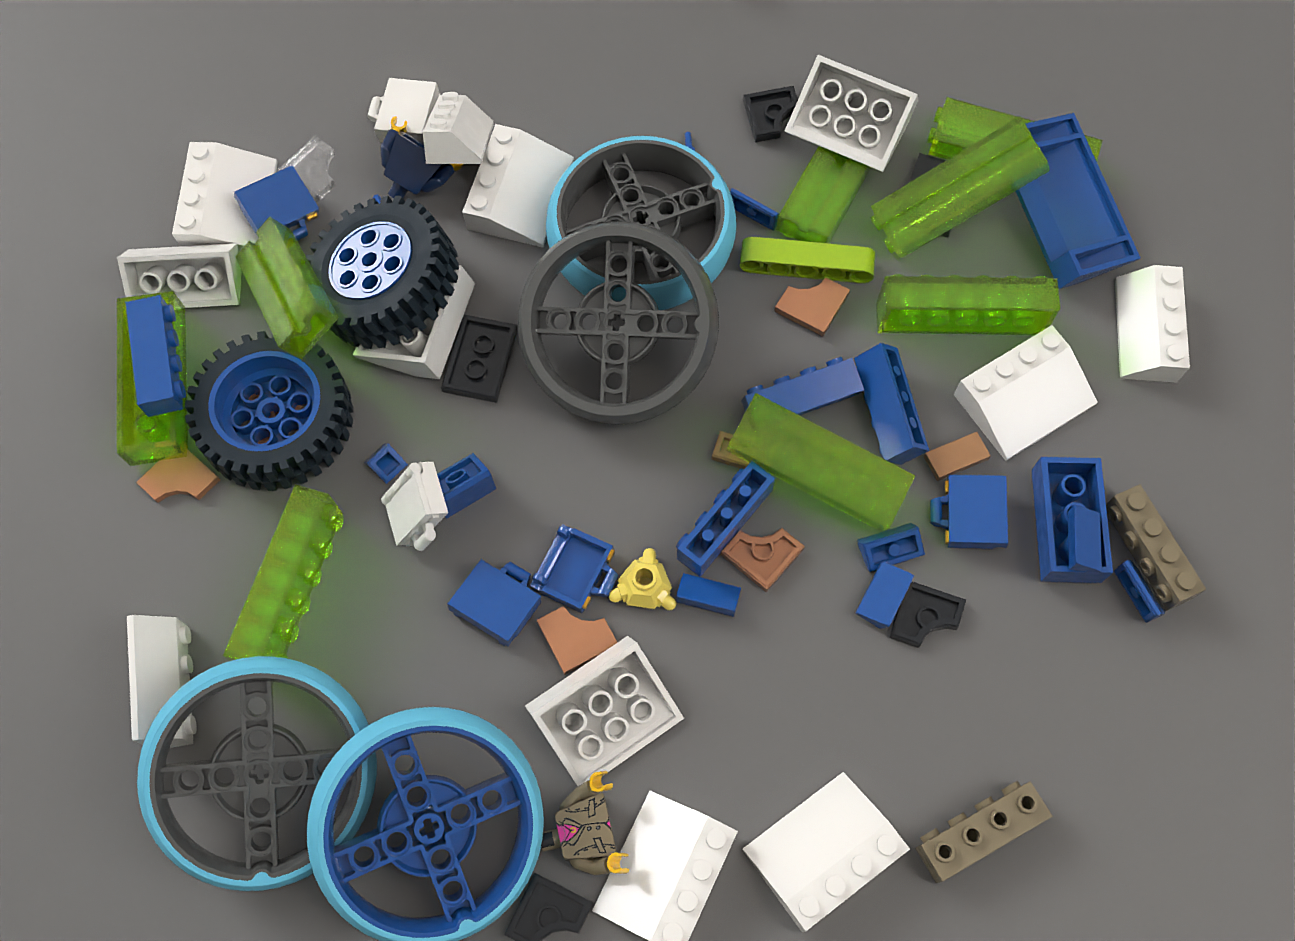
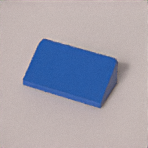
(754, 209)
(1084, 539)
(891, 546)
(1139, 591)
(708, 594)
(884, 595)

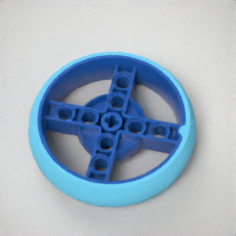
(337, 865)

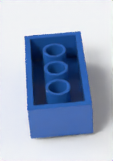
(1056, 488)

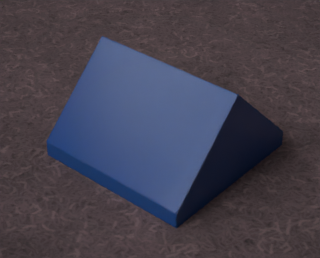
(465, 483)

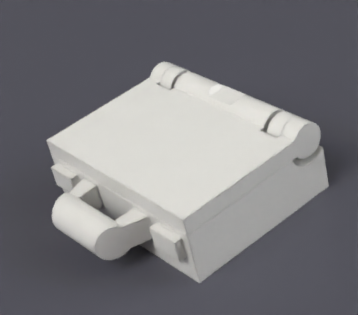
(407, 101)
(415, 505)

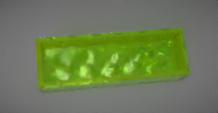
(967, 305)
(138, 436)
(820, 463)
(286, 576)

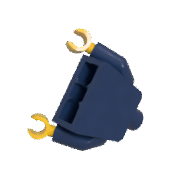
(406, 164)

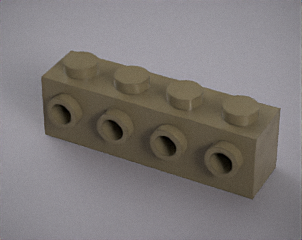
(1154, 547)
(983, 831)

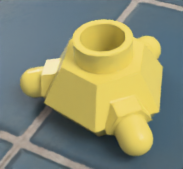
(644, 584)

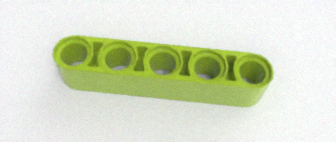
(807, 259)

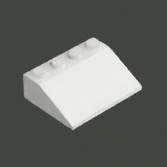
(851, 113)
(515, 186)
(206, 200)
(427, 350)
(1026, 393)
(605, 711)
(825, 851)
(670, 872)

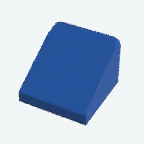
(386, 463)

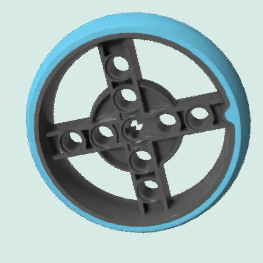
(618, 161)
(163, 780)

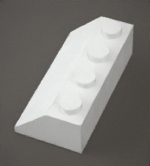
(456, 131)
(195, 273)
(1152, 324)
(157, 671)

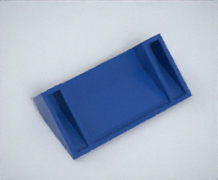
(1073, 207)

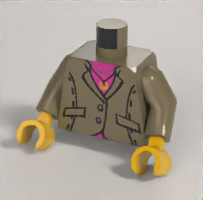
(586, 830)

